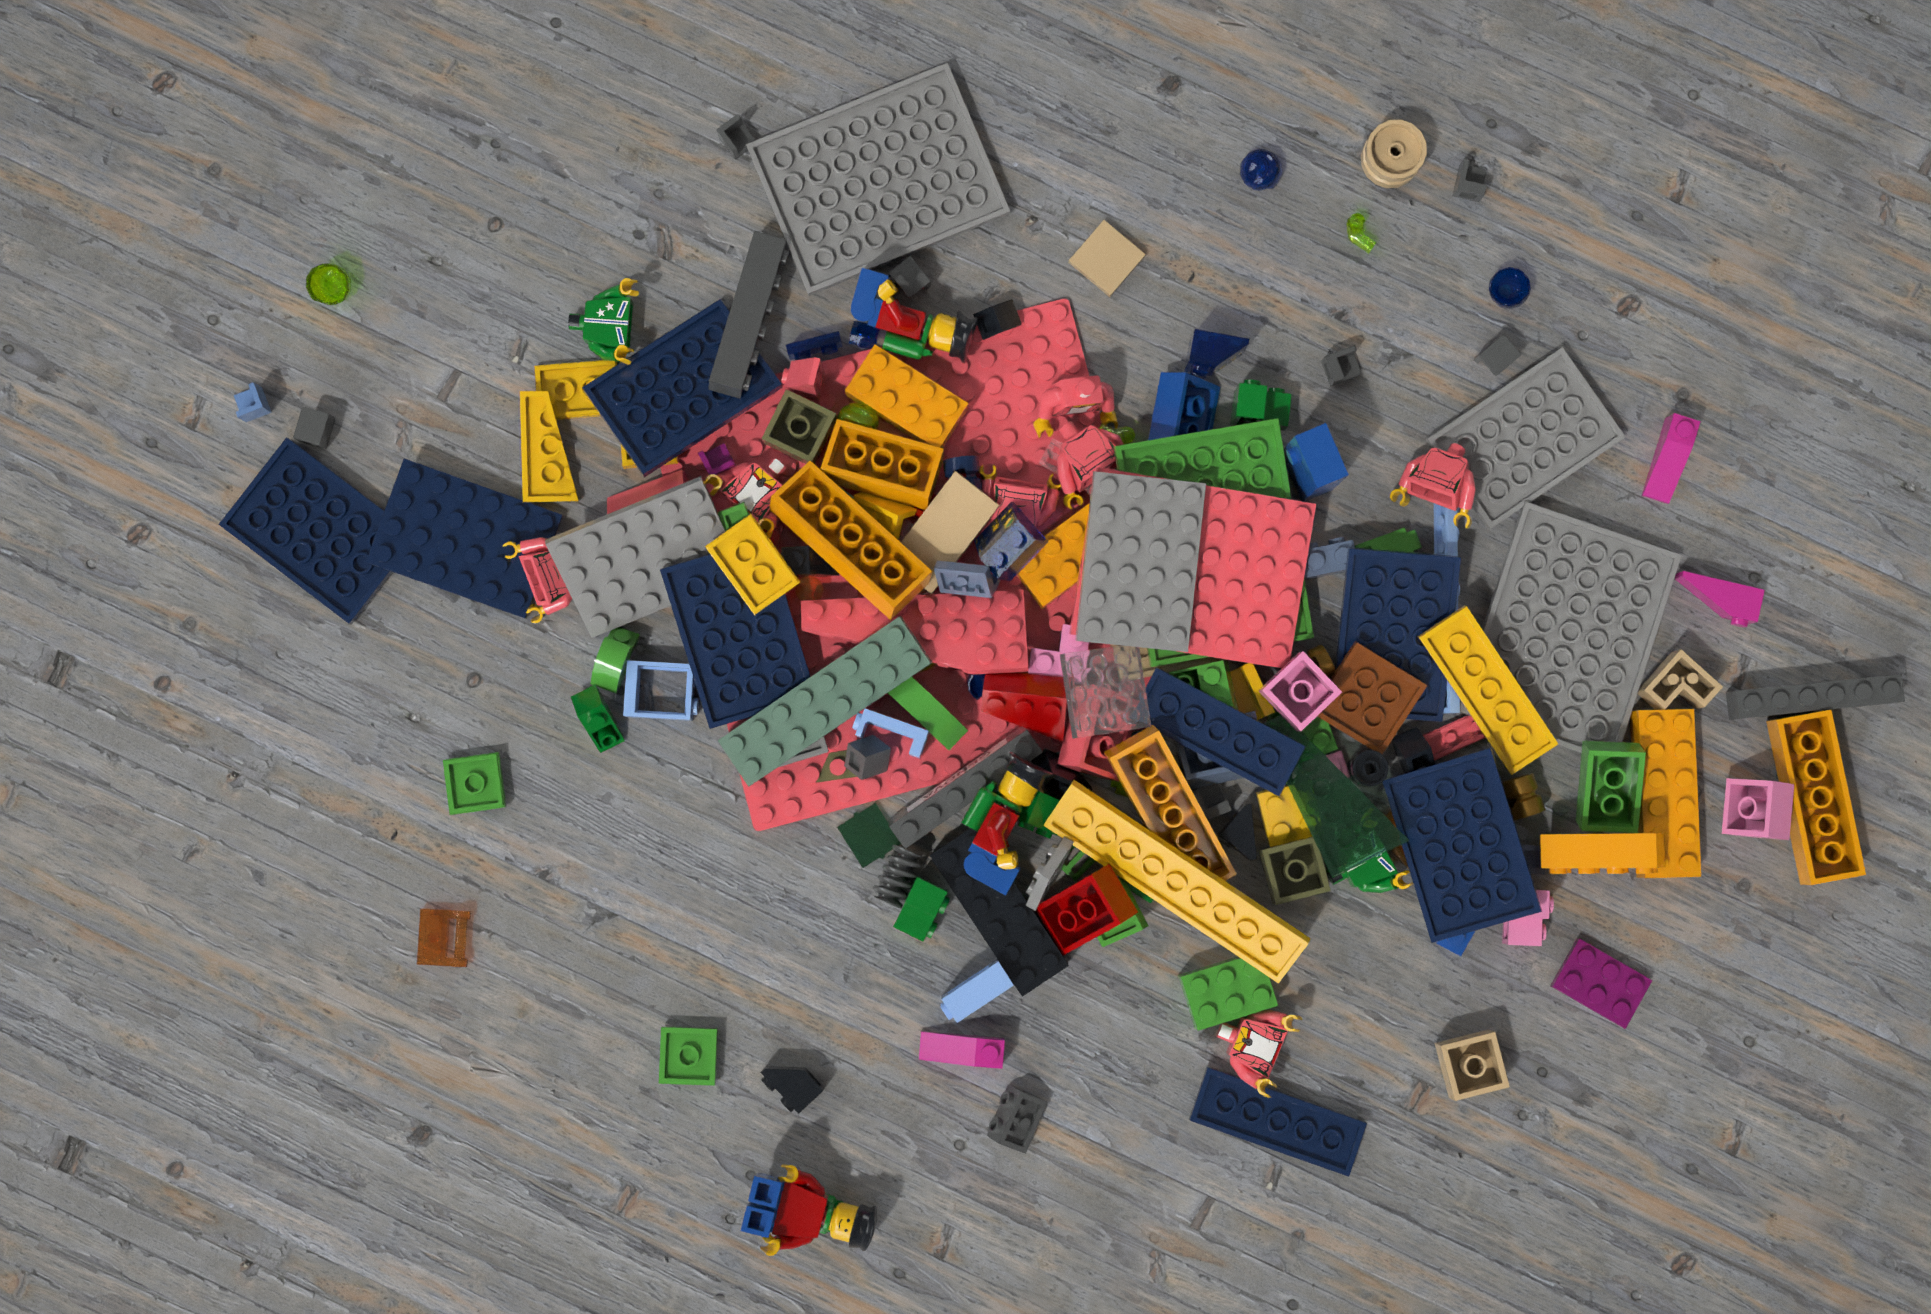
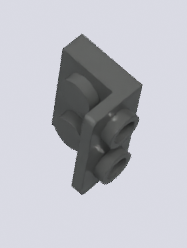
(1016, 1119)

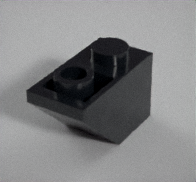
(794, 1084)

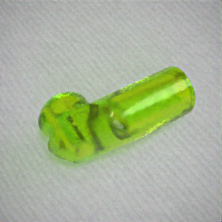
(1356, 234)
(1126, 433)

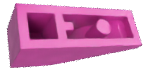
(1670, 457)
(1727, 599)
(962, 1049)

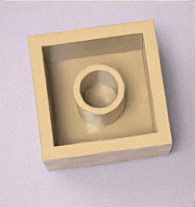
(1472, 1065)

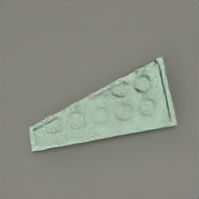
(1336, 812)

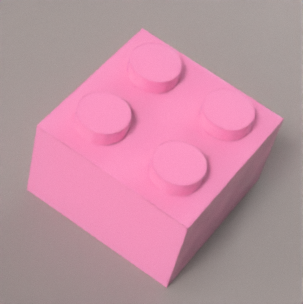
(1300, 691)
(1757, 809)

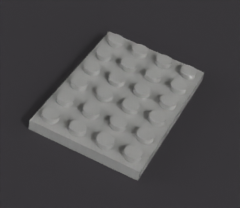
(1530, 436)
(618, 558)
(1140, 561)

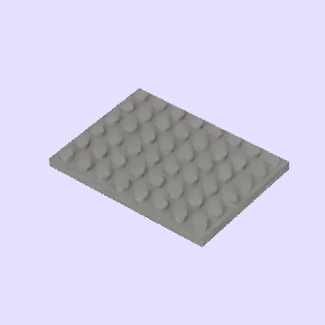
(878, 179)
(1578, 621)

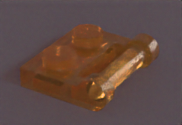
(435, 935)

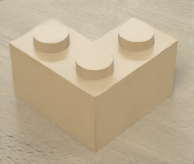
(1679, 676)

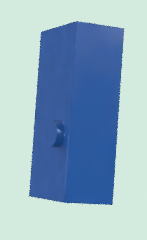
(1314, 463)

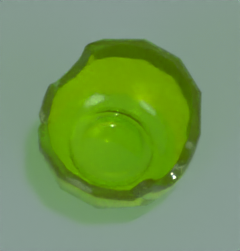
(328, 284)
(859, 414)

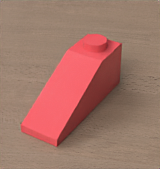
(804, 377)

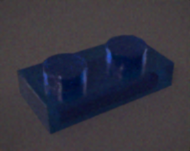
(805, 348)

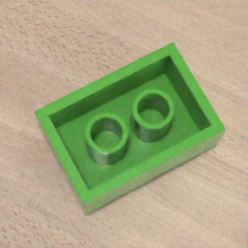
(1610, 786)
(1226, 992)

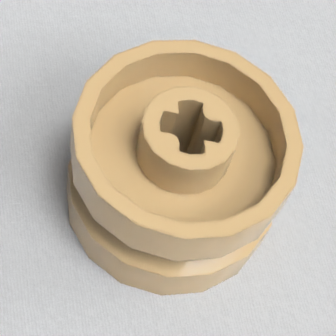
(1408, 148)

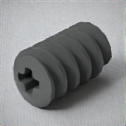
(897, 876)

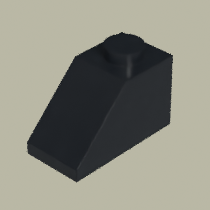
(807, 562)
(1413, 751)
(1063, 776)

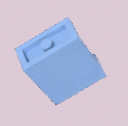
(870, 717)

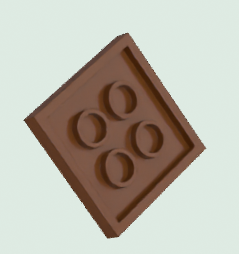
(1373, 698)

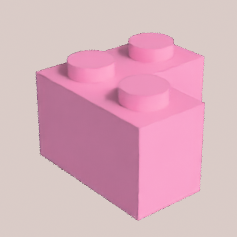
(1047, 661)
(1529, 929)

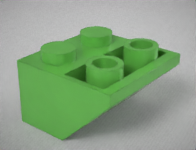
(1212, 679)

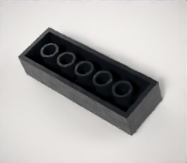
(1002, 920)

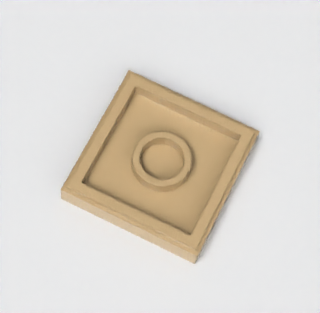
(1106, 258)

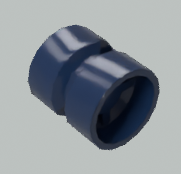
(962, 465)

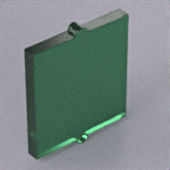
(868, 835)

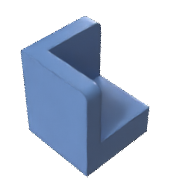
(252, 403)

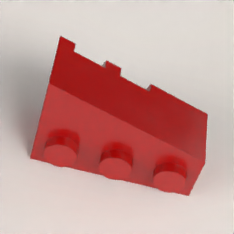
(1027, 701)

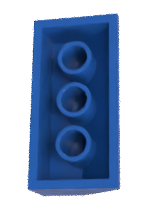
(1183, 405)

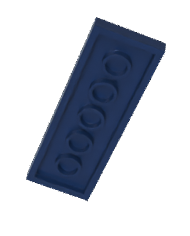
(1222, 732)
(1278, 1122)

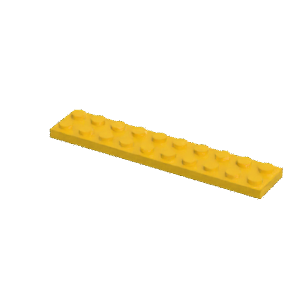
(1177, 882)

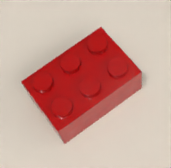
(1086, 909)

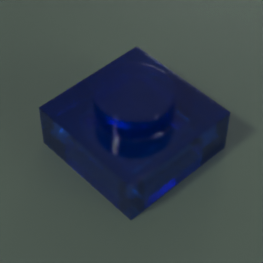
(864, 335)

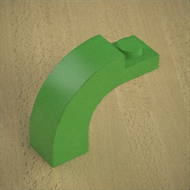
(928, 712)

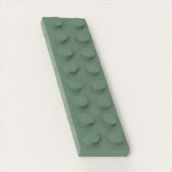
(825, 701)

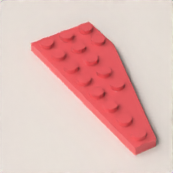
(953, 629)

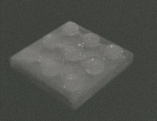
(1105, 690)

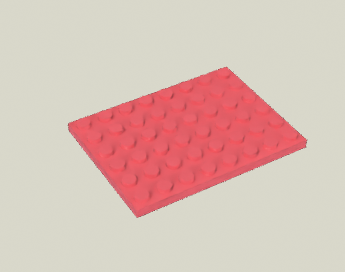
(1245, 575)

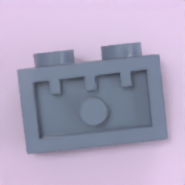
(965, 579)

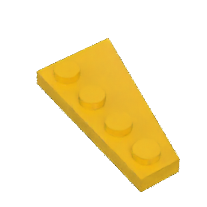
(544, 460)

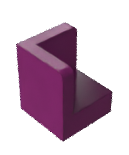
(717, 460)

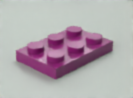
(1601, 983)

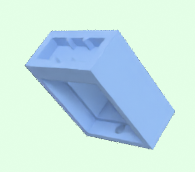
(632, 691)
(975, 991)

